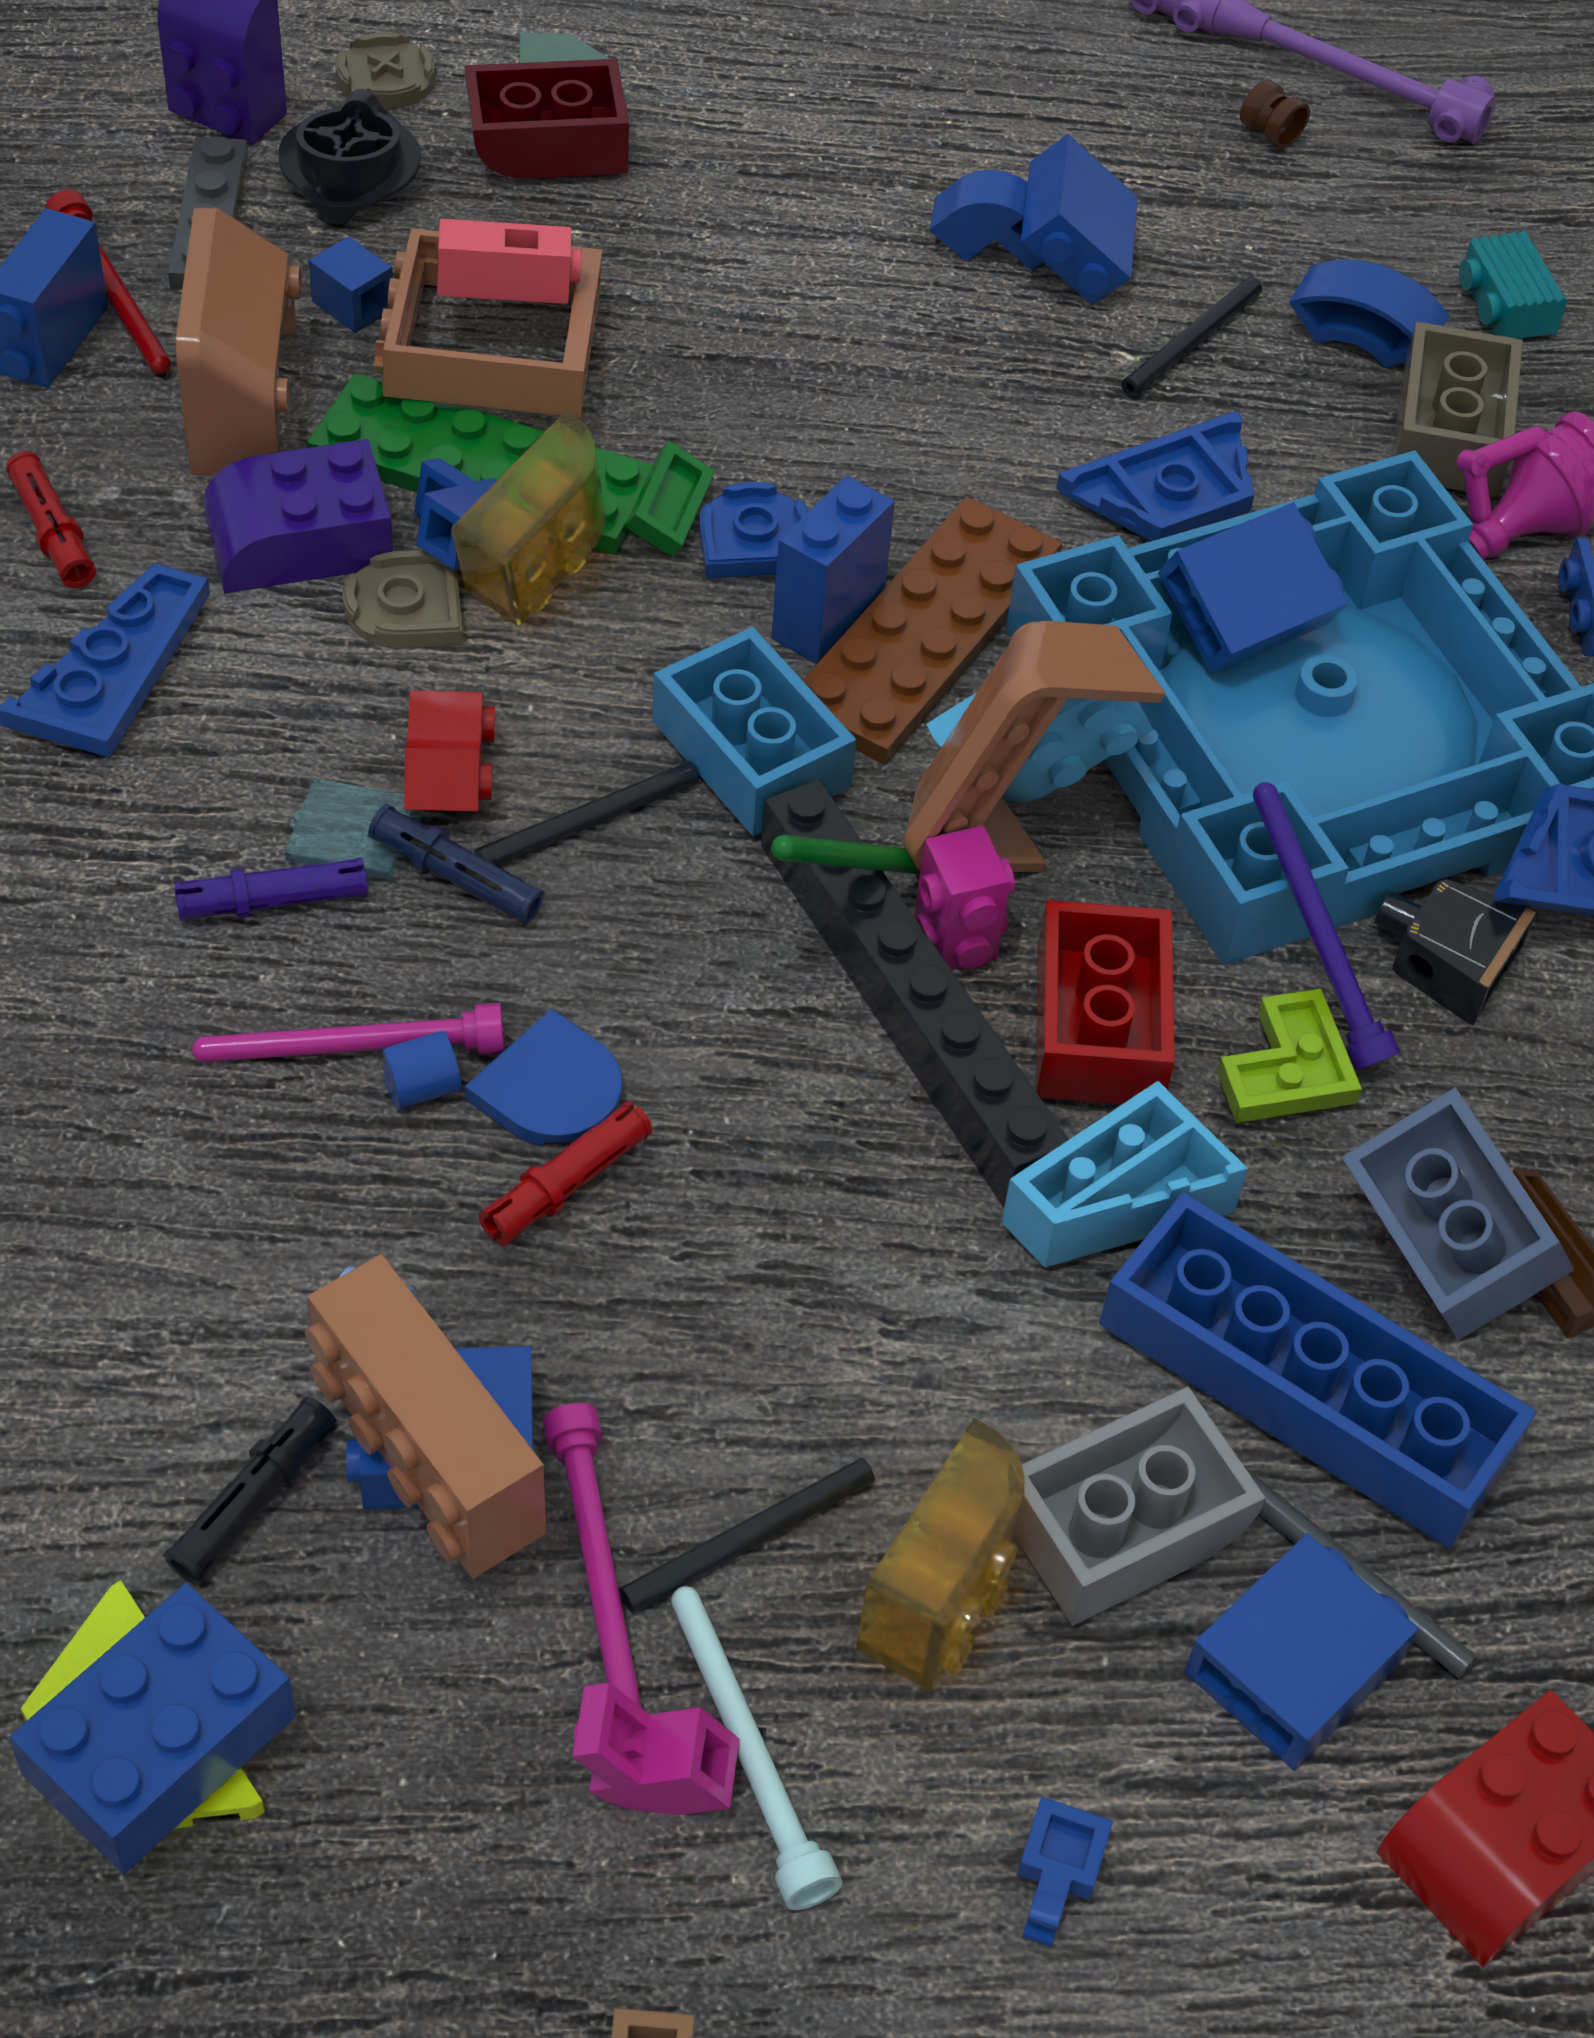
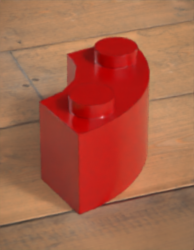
(447, 751)

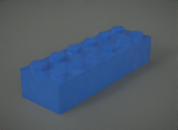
(1316, 1368)

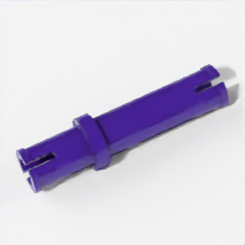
(269, 889)

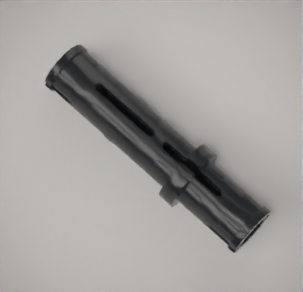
(272, 1466)

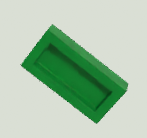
(670, 498)

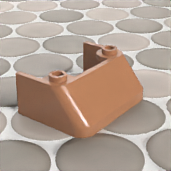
(228, 340)
(1007, 720)

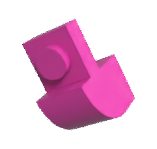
(654, 1761)

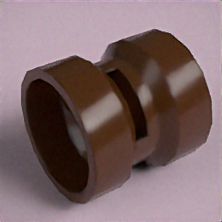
(1274, 113)

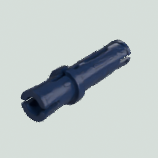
(396, 832)

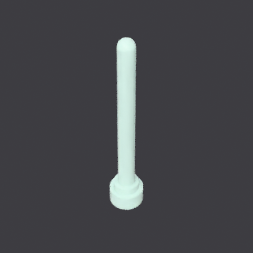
(805, 1872)

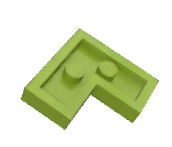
(1301, 1070)

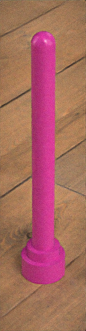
(476, 1030)
(573, 1435)

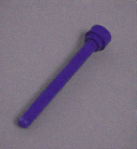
(1367, 1038)

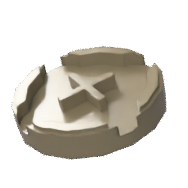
(388, 68)

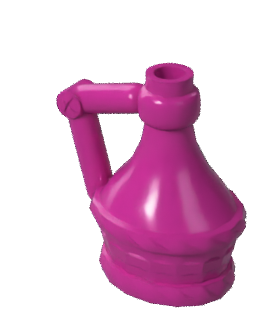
(1546, 488)

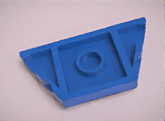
(1169, 481)
(1555, 855)

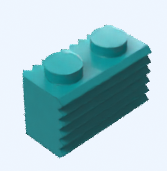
(1512, 286)

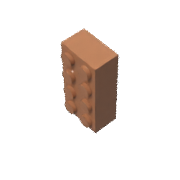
(426, 1417)

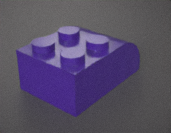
(224, 64)
(297, 516)

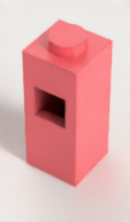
(506, 261)

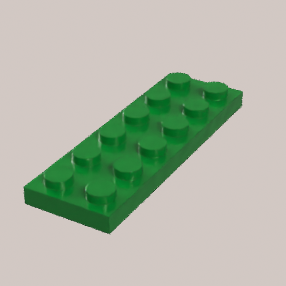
(471, 441)

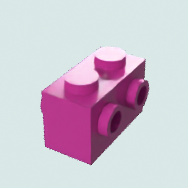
(964, 896)

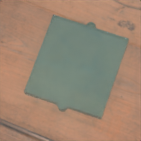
(336, 827)

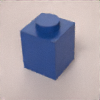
(350, 283)

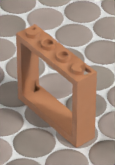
(475, 377)

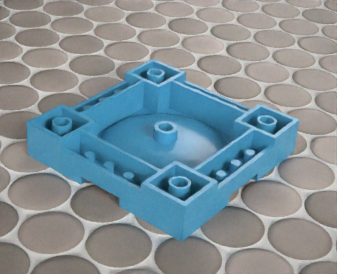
(1392, 733)

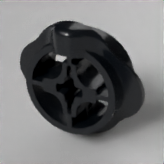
(349, 157)

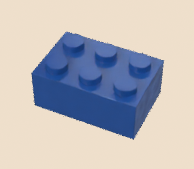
(154, 1727)

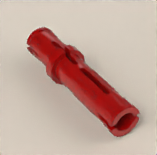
(70, 557)
(546, 1187)

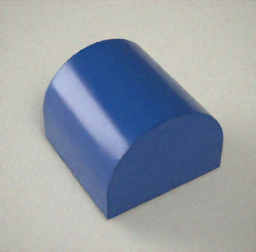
(420, 1070)

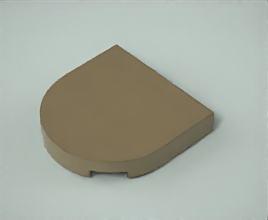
(404, 601)

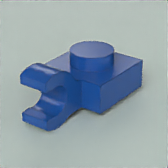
(1063, 1859)

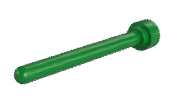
(843, 854)

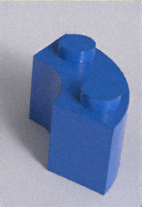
(1365, 307)

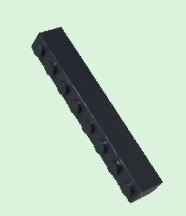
(914, 995)

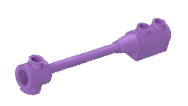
(1456, 109)

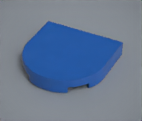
(743, 529)
(549, 1083)

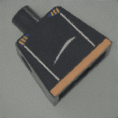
(1456, 944)

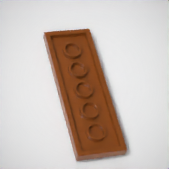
(925, 627)

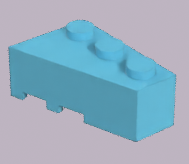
(1120, 1180)

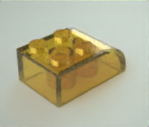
(534, 523)
(946, 1562)

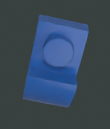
(981, 210)
(441, 501)

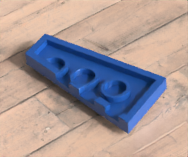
(112, 667)

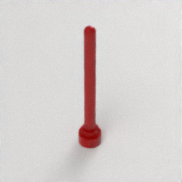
(74, 204)

